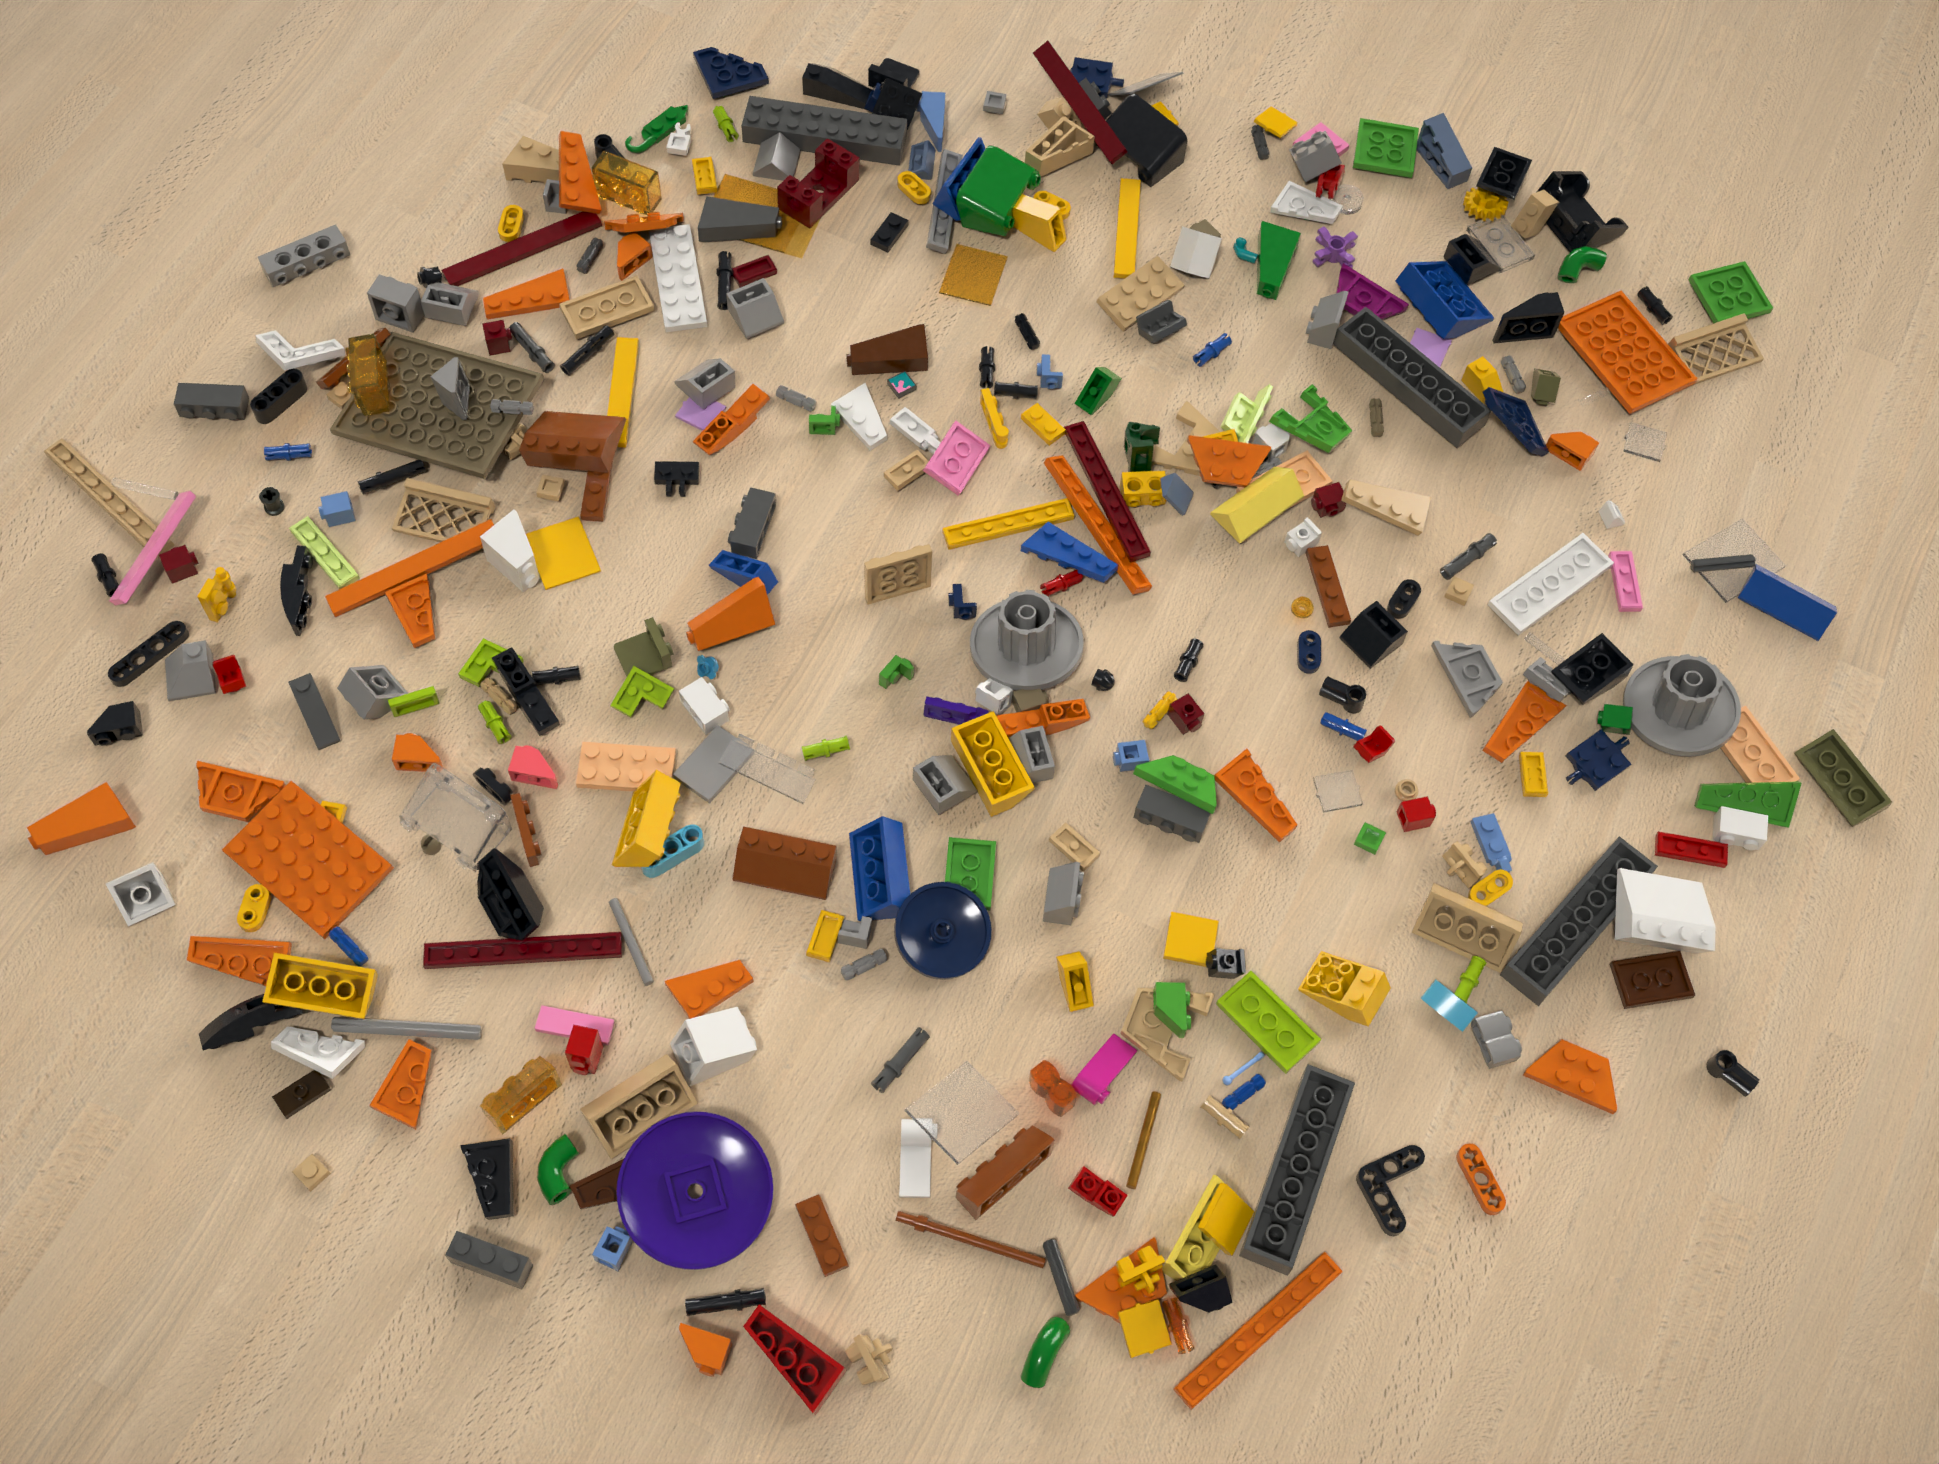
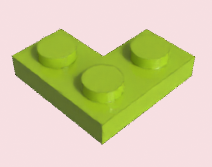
(481, 663)
(639, 686)

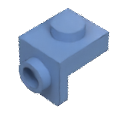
(1048, 379)

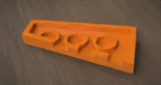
(575, 176)
(532, 296)
(1523, 719)
(1249, 788)
(236, 957)

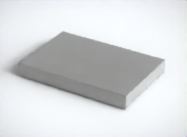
(702, 769)

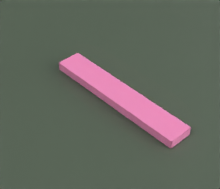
(152, 548)

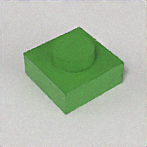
(1369, 838)

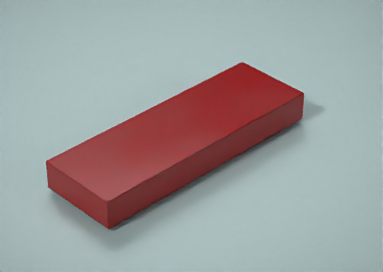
(1691, 849)

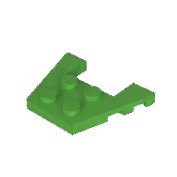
(1319, 427)

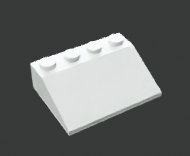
(1663, 912)

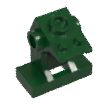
(1140, 440)

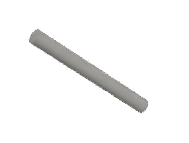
(631, 942)

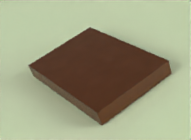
(1652, 979)

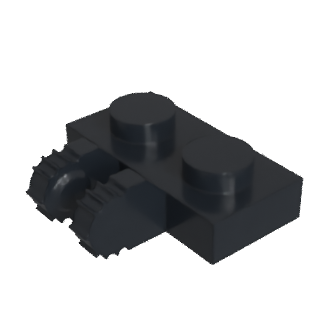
(676, 473)

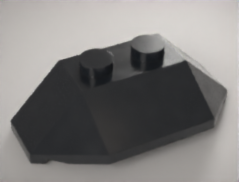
(507, 897)

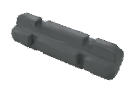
(1260, 142)
(589, 255)

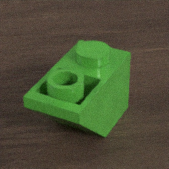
(1170, 1006)

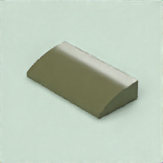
(1843, 778)

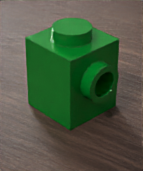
(1616, 719)

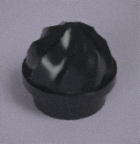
(1103, 680)

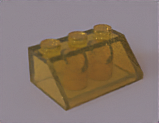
(521, 1094)

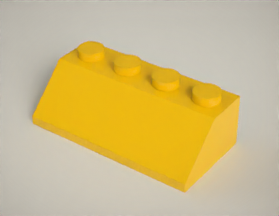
(991, 763)
(647, 822)
(320, 986)

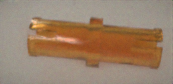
(1178, 1325)

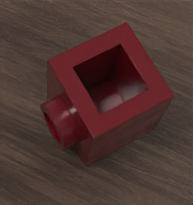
(497, 337)
(1328, 500)
(179, 563)
(1186, 714)

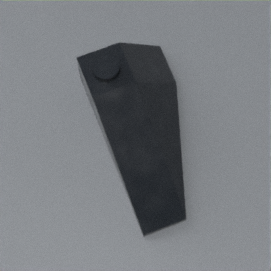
(834, 86)

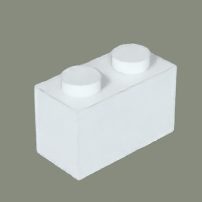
(704, 705)
(1740, 828)

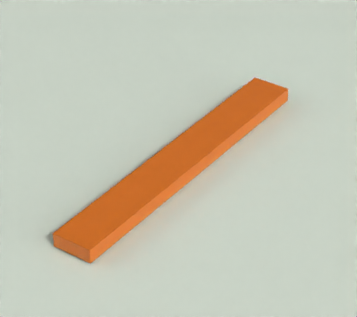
(1096, 523)
(407, 569)
(1257, 1331)

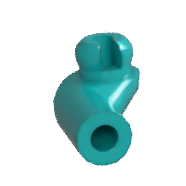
(1242, 252)

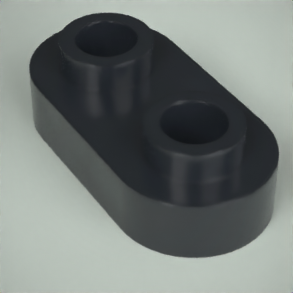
(1403, 600)
(488, 781)

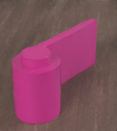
(1103, 1069)

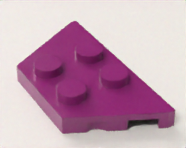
(1366, 293)

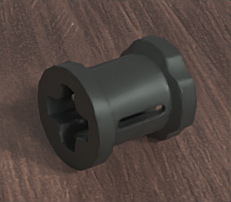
(272, 503)

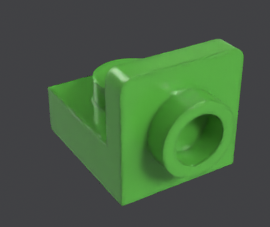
(824, 424)
(893, 671)

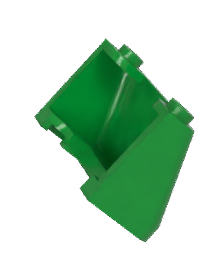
(993, 190)

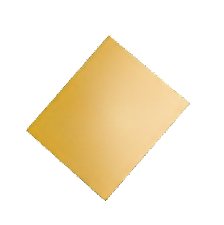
(562, 553)

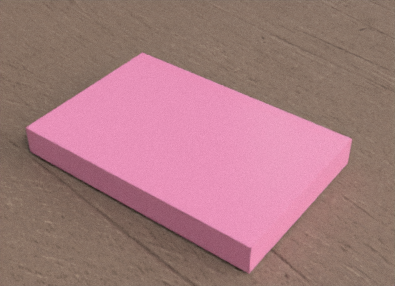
(956, 458)

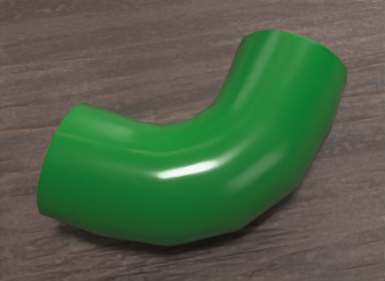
(1579, 258)
(551, 1169)
(1044, 1352)

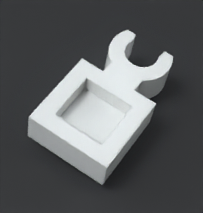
(679, 141)

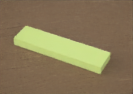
(324, 553)

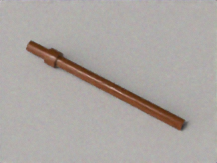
(922, 1223)

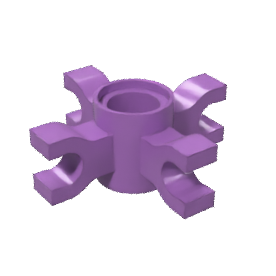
(1334, 248)

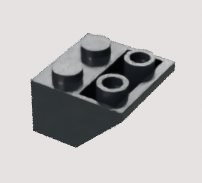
(1469, 259)
(1374, 634)

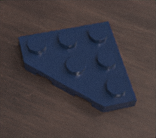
(728, 73)
(1517, 418)

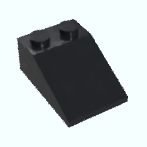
(1504, 173)
(1531, 320)
(1593, 669)

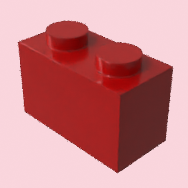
(584, 1050)

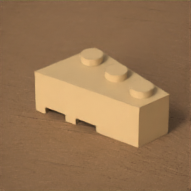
(1059, 147)
(532, 162)

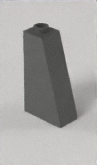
(737, 220)

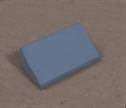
(922, 160)
(1176, 492)

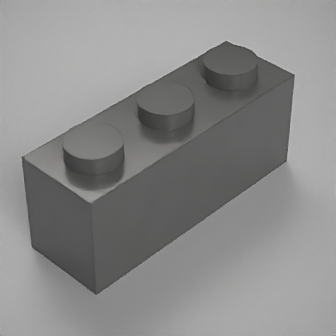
(211, 401)
(752, 522)
(1171, 814)
(489, 1260)

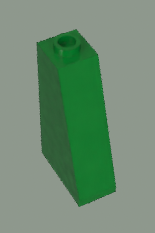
(1274, 258)

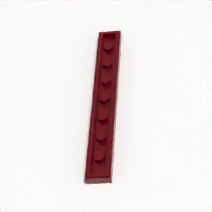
(1080, 102)
(521, 248)
(1107, 492)
(519, 952)

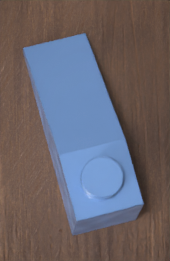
(932, 116)

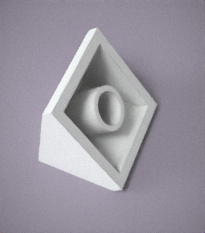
(1195, 252)
(141, 893)

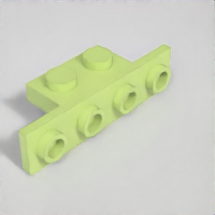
(1244, 414)

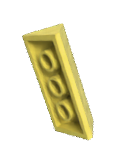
(1259, 503)
(1193, 1249)

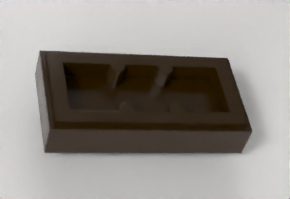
(301, 1093)

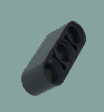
(278, 396)

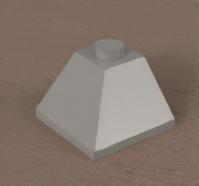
(190, 671)

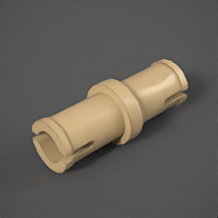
(1224, 1117)

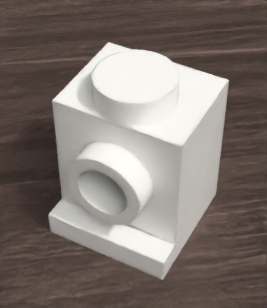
(1302, 537)
(994, 696)

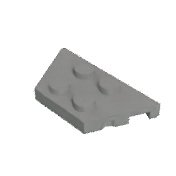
(1469, 673)

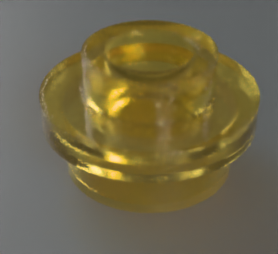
(1302, 602)

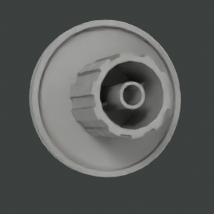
(1026, 642)
(1682, 705)

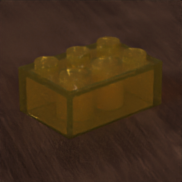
(626, 183)
(368, 374)

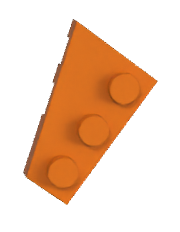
(414, 609)

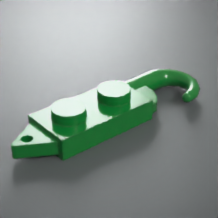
(659, 128)

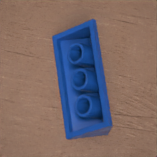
(948, 193)
(1787, 602)

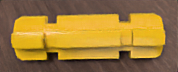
(1159, 710)

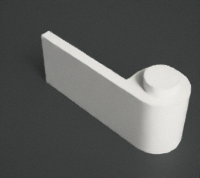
(914, 1161)

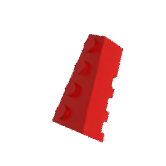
(799, 1361)

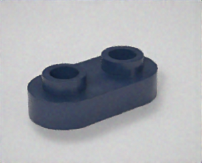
(1309, 649)

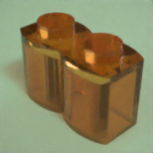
(1057, 1092)

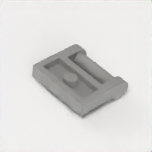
(1540, 675)

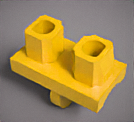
(1130, 1274)

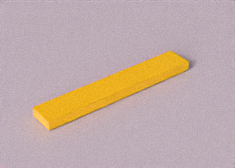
(1127, 228)
(623, 382)
(1007, 523)

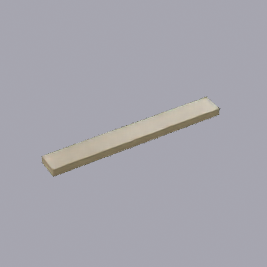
(103, 493)

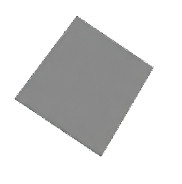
(1145, 83)

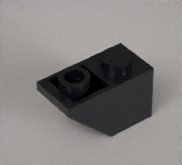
(116, 724)

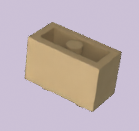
(1534, 214)

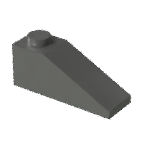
(314, 711)

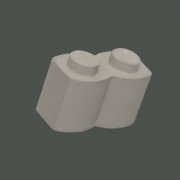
(1496, 1039)

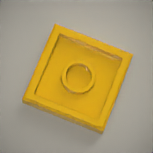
(1190, 938)
(1226, 1219)

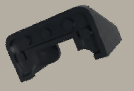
(1149, 138)
(1573, 217)

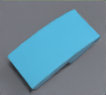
(1449, 1005)

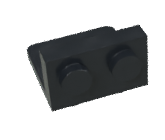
(892, 70)

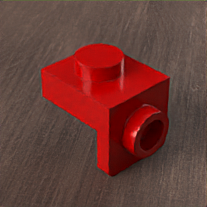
(229, 674)
(1374, 745)

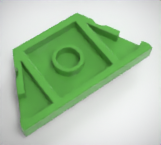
(1182, 780)

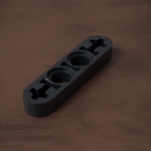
(151, 656)

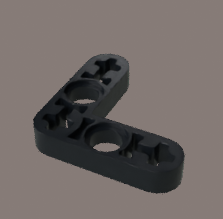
(1382, 1177)

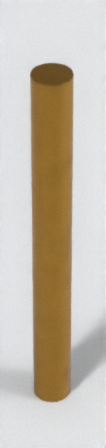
(1143, 1140)

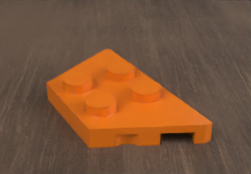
(650, 222)
(1227, 461)
(234, 792)
(1576, 1074)
(1108, 1296)

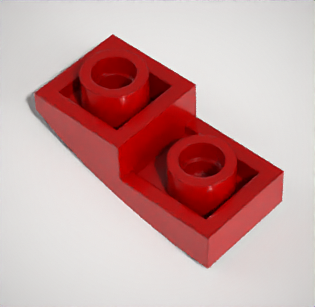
(1097, 1192)

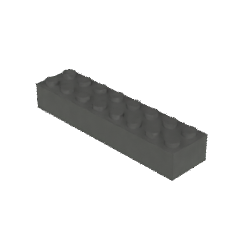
(808, 126)
(1411, 377)
(1573, 924)
(1297, 1170)

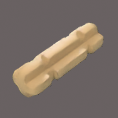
(498, 696)

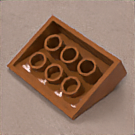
(572, 441)

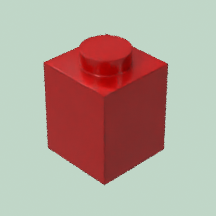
(1416, 814)

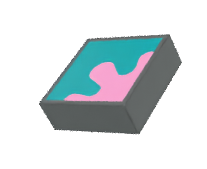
(901, 384)

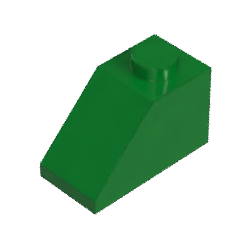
(1097, 389)

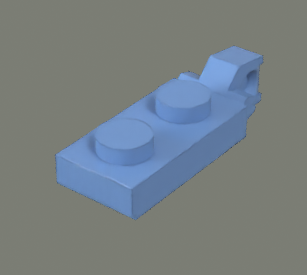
(1492, 841)

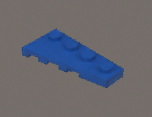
(1061, 547)

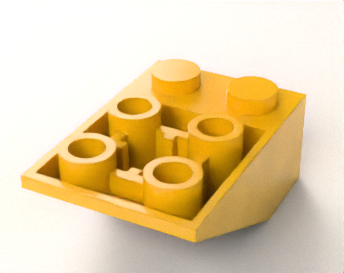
(1346, 987)

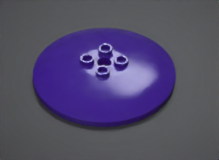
(687, 1152)

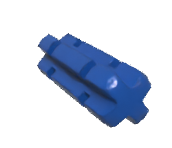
(348, 946)
(1244, 1092)

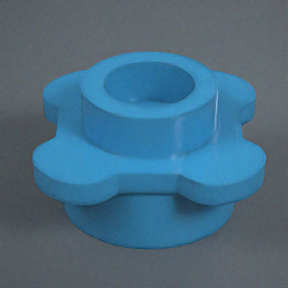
(707, 666)

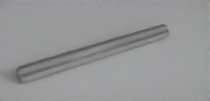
(406, 1028)

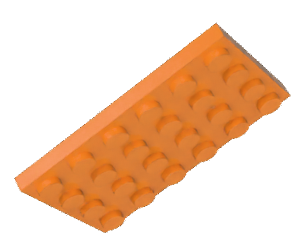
(1626, 352)
(308, 859)

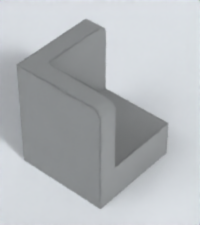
(551, 197)
(855, 933)

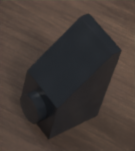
(1203, 1289)

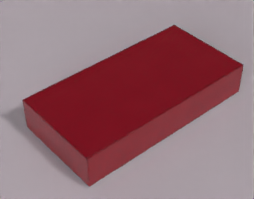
(754, 271)

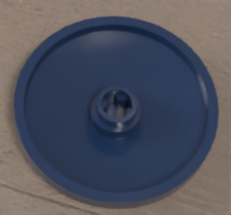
(942, 930)

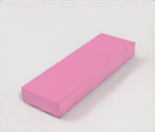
(1625, 581)
(561, 1022)

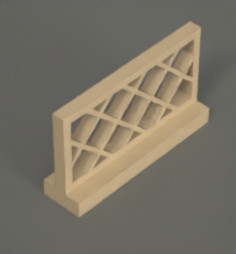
(1713, 333)
(442, 495)

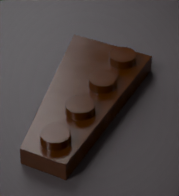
(597, 1188)

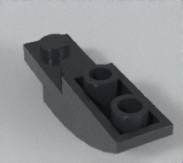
(294, 591)
(525, 691)
(238, 1022)

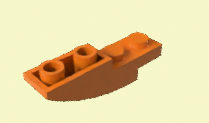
(733, 422)
(1052, 716)

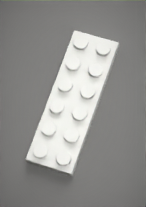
(678, 278)
(1550, 584)

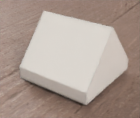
(1611, 515)

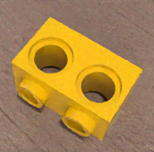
(1142, 484)

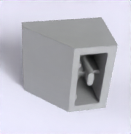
(1315, 155)
(448, 303)
(754, 308)
(707, 382)
(1034, 753)
(942, 782)
(1063, 894)

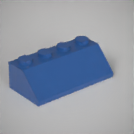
(879, 868)

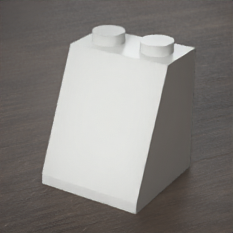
(510, 551)
(712, 1045)

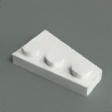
(1304, 204)
(861, 416)
(315, 1051)

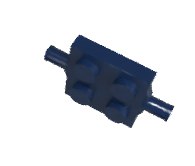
(1097, 72)
(1598, 760)

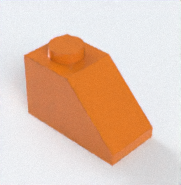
(632, 254)
(1572, 448)
(413, 753)
(706, 1349)

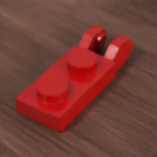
(1330, 181)

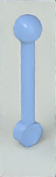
(1227, 1080)

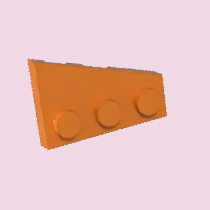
(709, 987)
(404, 1085)

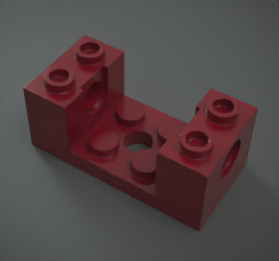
(834, 174)

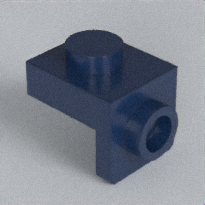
(961, 610)

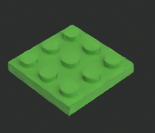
(1385, 147)
(1730, 292)

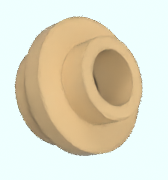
(1408, 785)

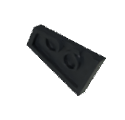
(492, 1174)

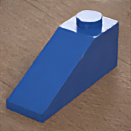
(743, 569)

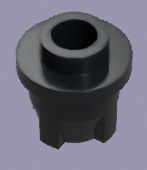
(429, 276)

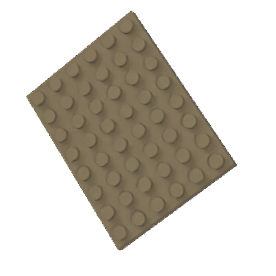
(425, 427)

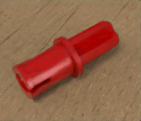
(1061, 583)

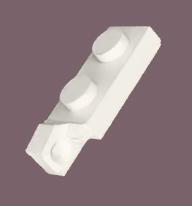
(915, 430)

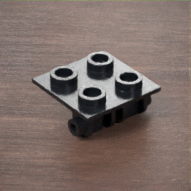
(897, 101)

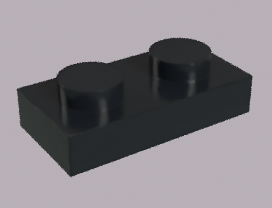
(889, 232)

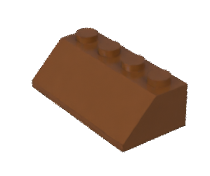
(784, 863)
(1005, 1171)

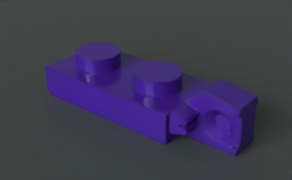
(951, 712)

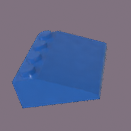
(1443, 298)

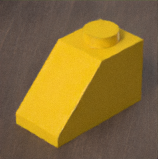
(1480, 376)
(1075, 981)

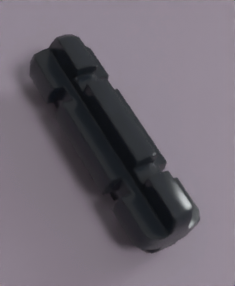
(1027, 331)

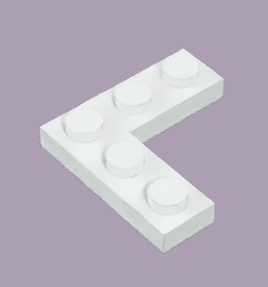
(291, 358)

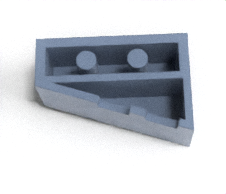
(1443, 151)

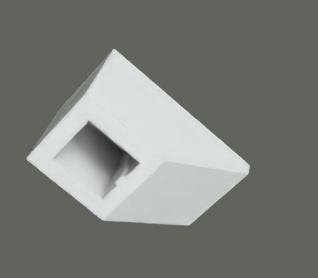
(1274, 437)

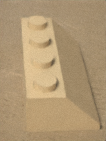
(1467, 927)
(638, 1104)

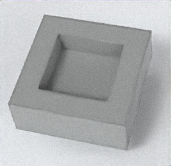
(994, 102)

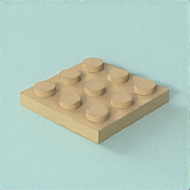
(897, 574)

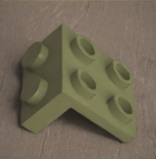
(645, 650)

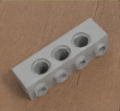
(304, 255)

